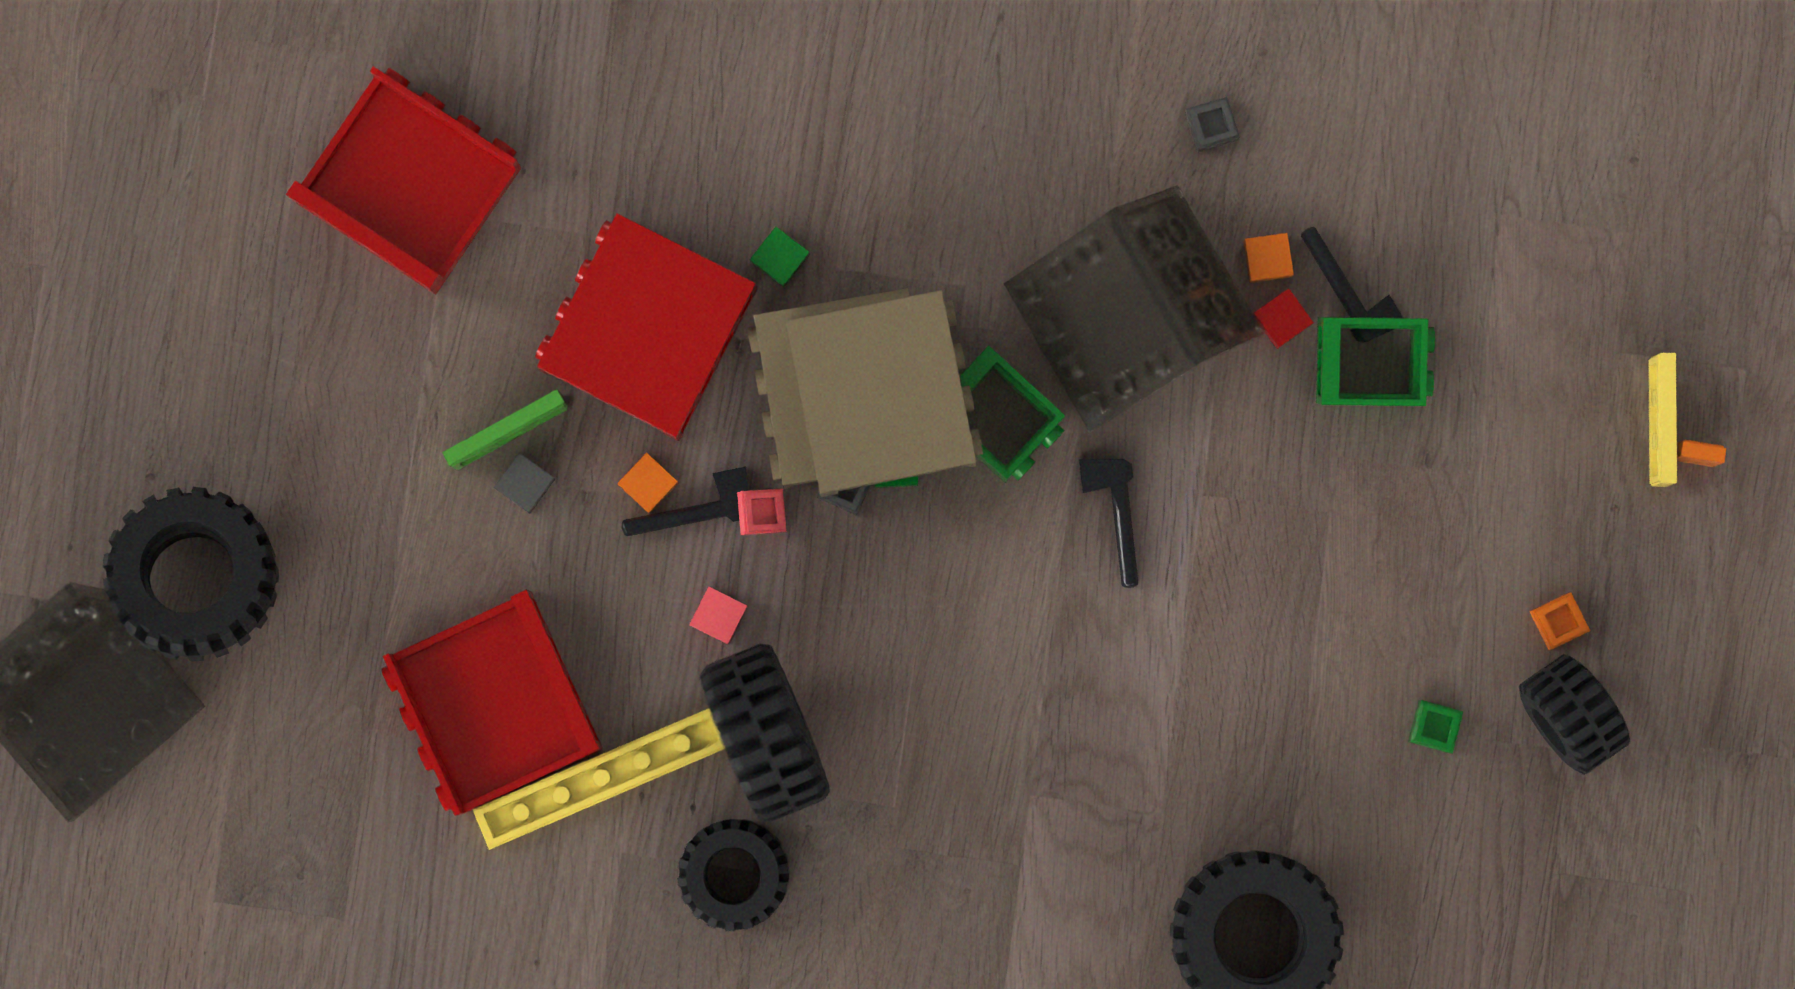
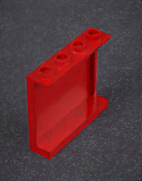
(407, 180)
(646, 325)
(491, 704)

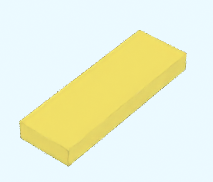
(1662, 420)

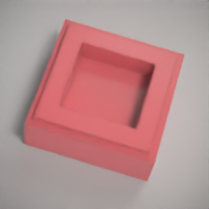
(761, 512)
(718, 615)

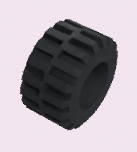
(1574, 714)
(695, 882)

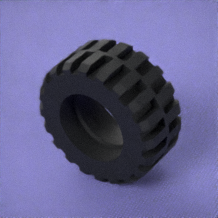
(177, 519)
(764, 733)
(1247, 874)

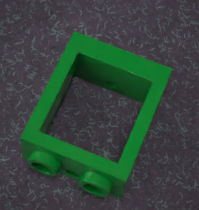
(1328, 361)
(1046, 435)

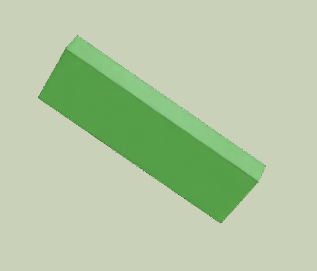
(506, 430)

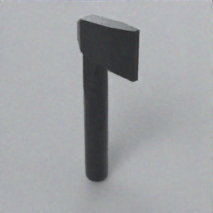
(1343, 289)
(1115, 473)
(727, 484)

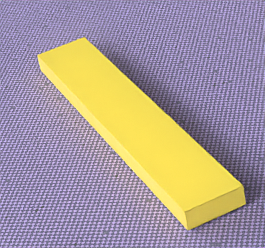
(598, 779)

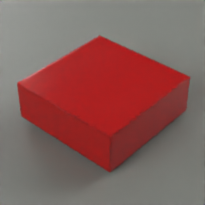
(1283, 318)

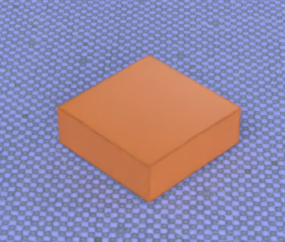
(1268, 257)
(1700, 453)
(648, 483)
(1559, 621)

